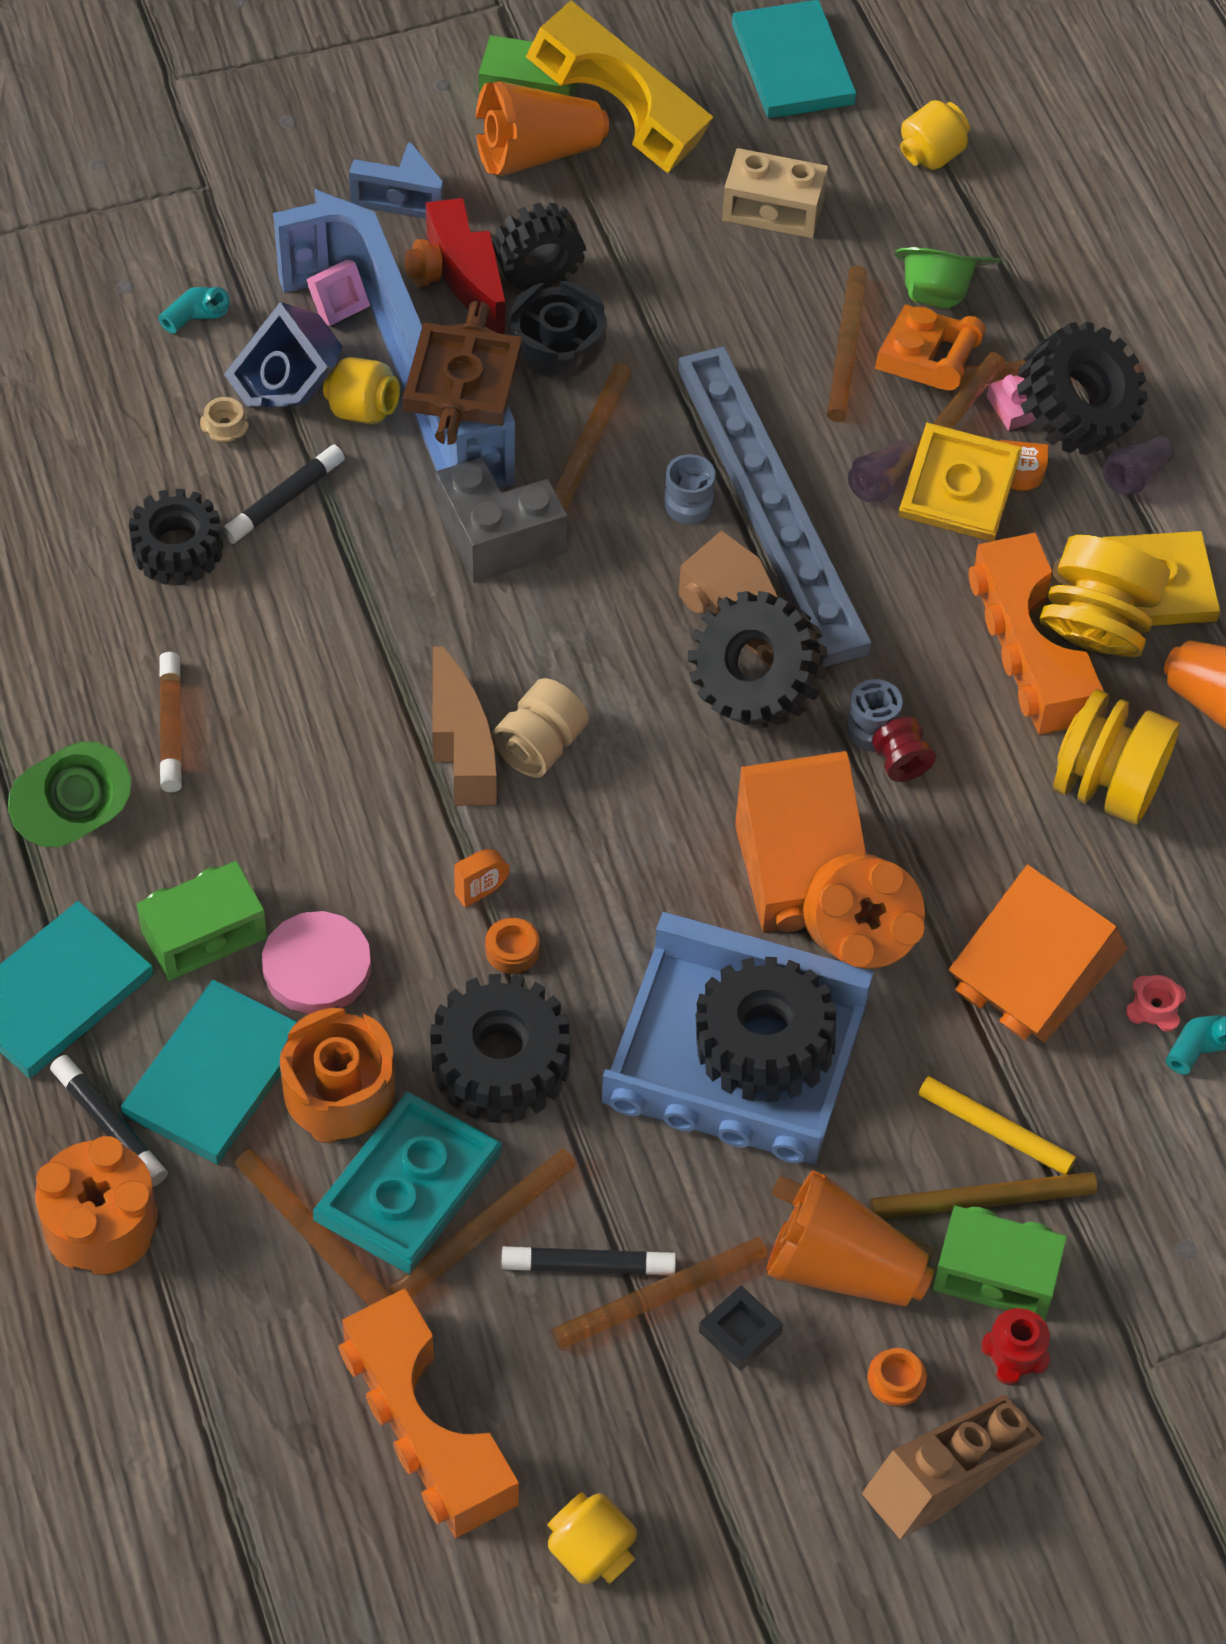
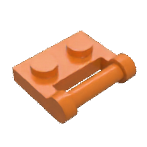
(916, 340)

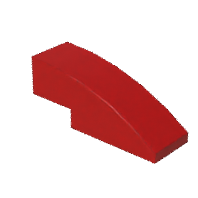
(466, 259)

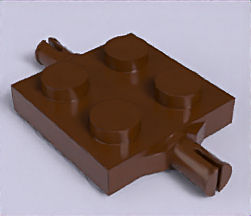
(462, 373)

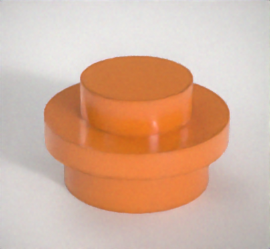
(423, 263)
(897, 1377)

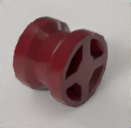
(904, 749)

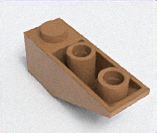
(722, 571)
(948, 1465)

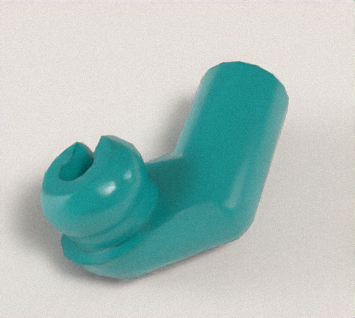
(195, 304)
(1196, 1038)

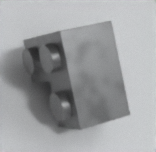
(495, 528)

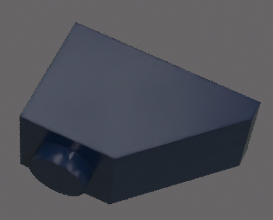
(285, 359)

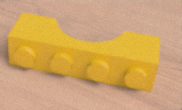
(581, 50)

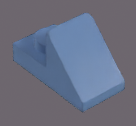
(396, 188)

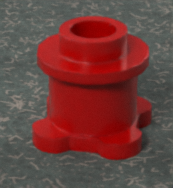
(1015, 1356)

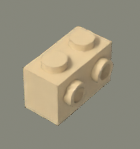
(774, 193)

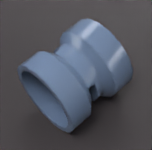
(689, 489)
(871, 707)

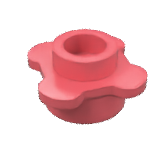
(1161, 990)

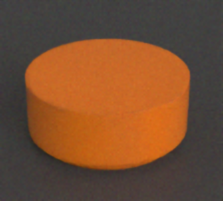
(512, 945)

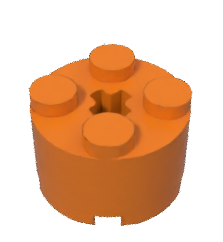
(892, 923)
(338, 1074)
(96, 1206)

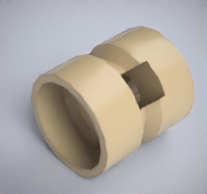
(543, 725)

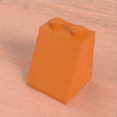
(790, 825)
(1037, 956)

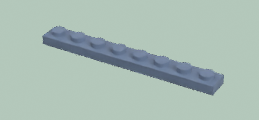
(773, 503)

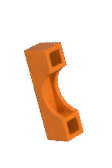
(1051, 679)
(462, 1472)

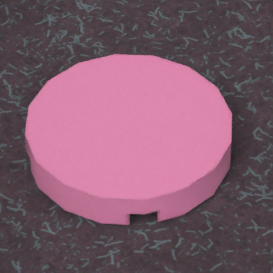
(316, 962)

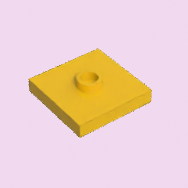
(960, 482)
(1190, 587)

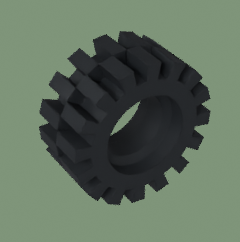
(531, 230)
(181, 558)

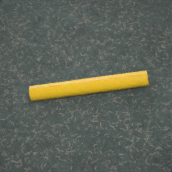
(997, 1125)

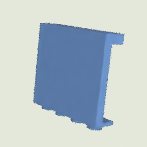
(658, 1054)

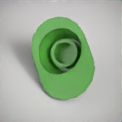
(939, 276)
(69, 794)

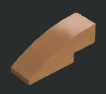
(462, 733)

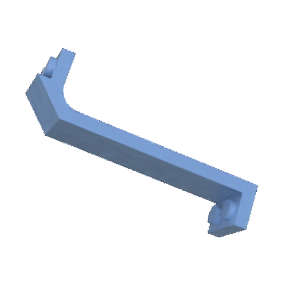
(337, 230)

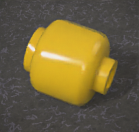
(934, 134)
(361, 390)
(592, 1538)

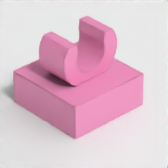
(338, 292)
(1007, 402)

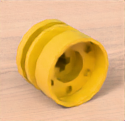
(1107, 588)
(1115, 756)

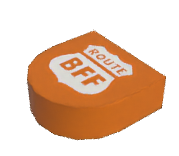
(1031, 466)
(479, 875)

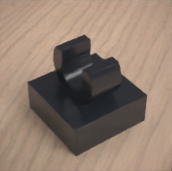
(740, 1328)

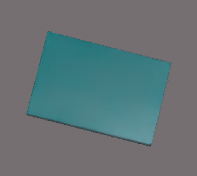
(793, 59)
(63, 986)
(211, 1072)
(407, 1182)

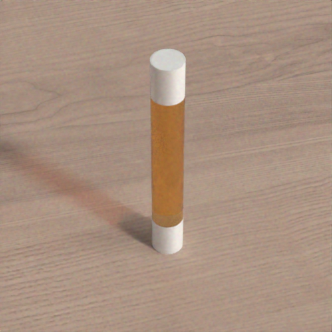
(170, 722)

